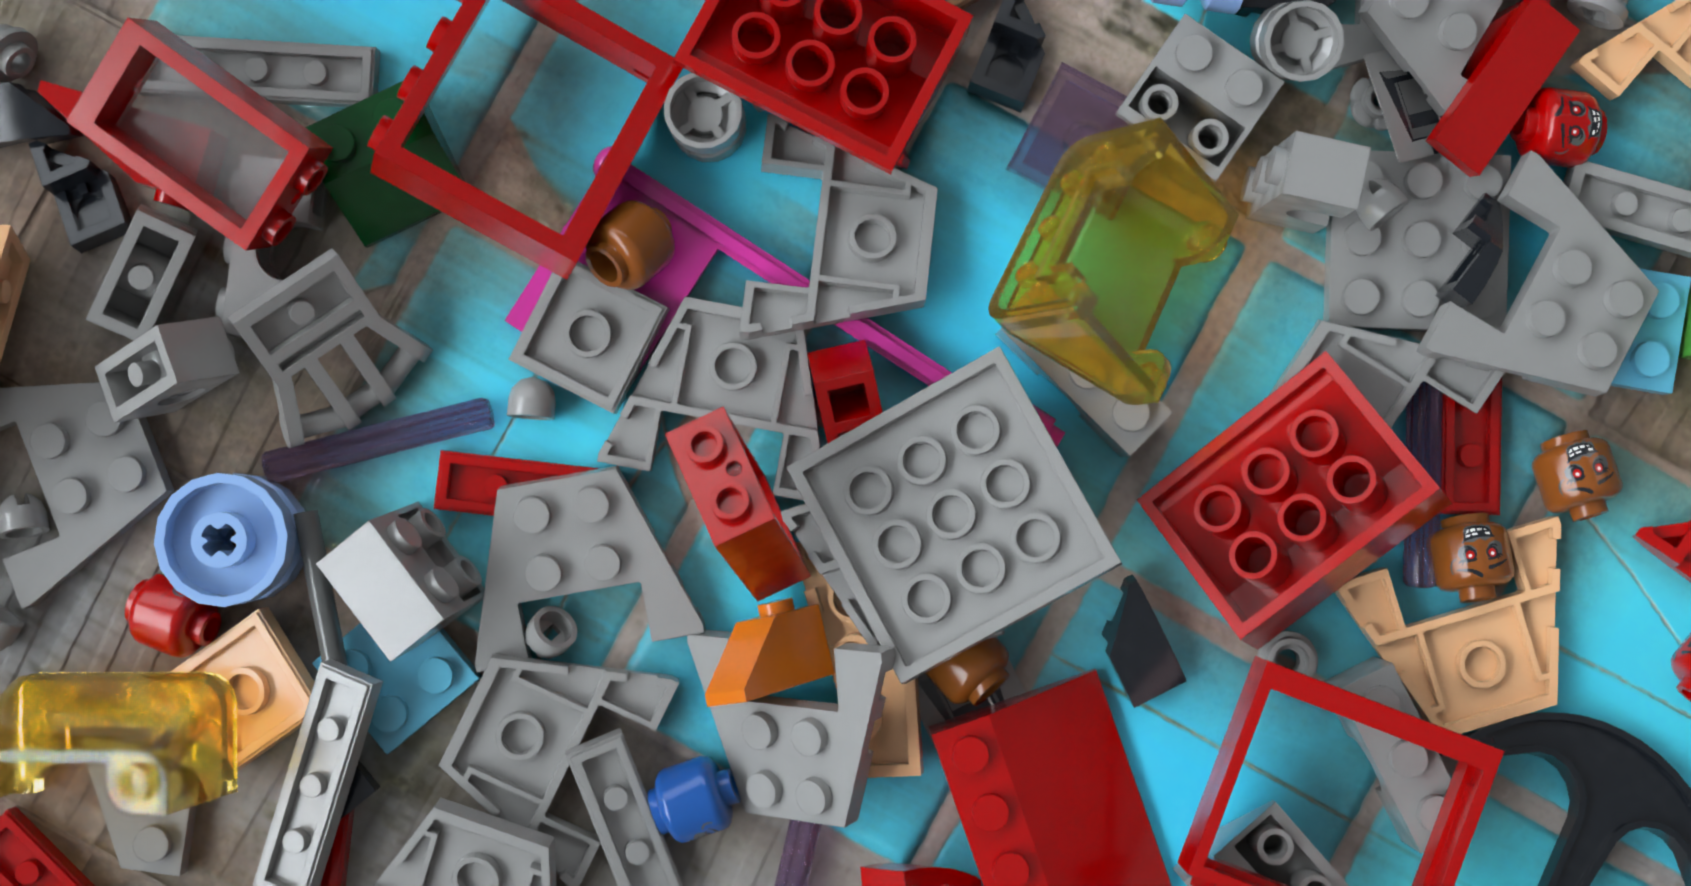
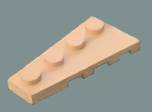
(897, 733)

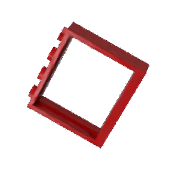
(477, 208)
(1454, 822)

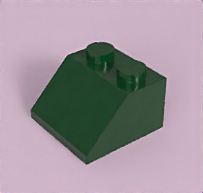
(368, 202)

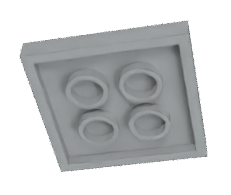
(1395, 271)

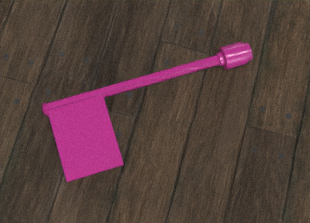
(696, 244)

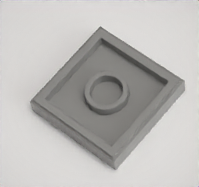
(589, 336)

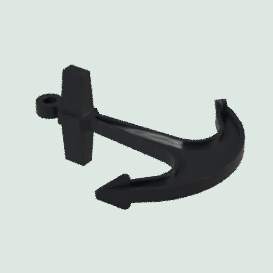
(1611, 787)

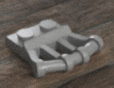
(307, 319)

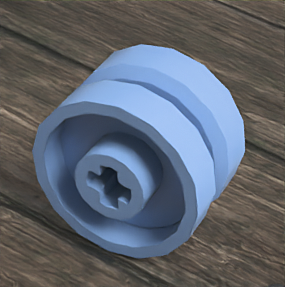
(197, 544)

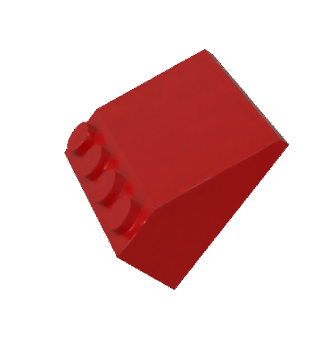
(832, 67)
(1292, 502)
(1049, 790)

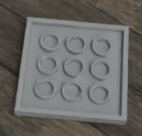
(953, 515)

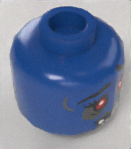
(693, 799)

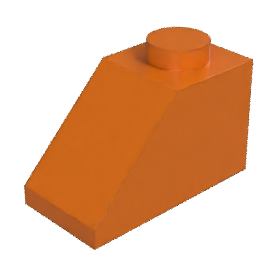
(771, 654)

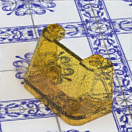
(1107, 254)
(160, 733)

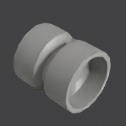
(1297, 40)
(704, 118)

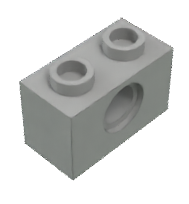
(142, 273)
(167, 368)

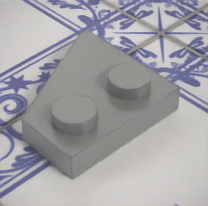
(145, 841)

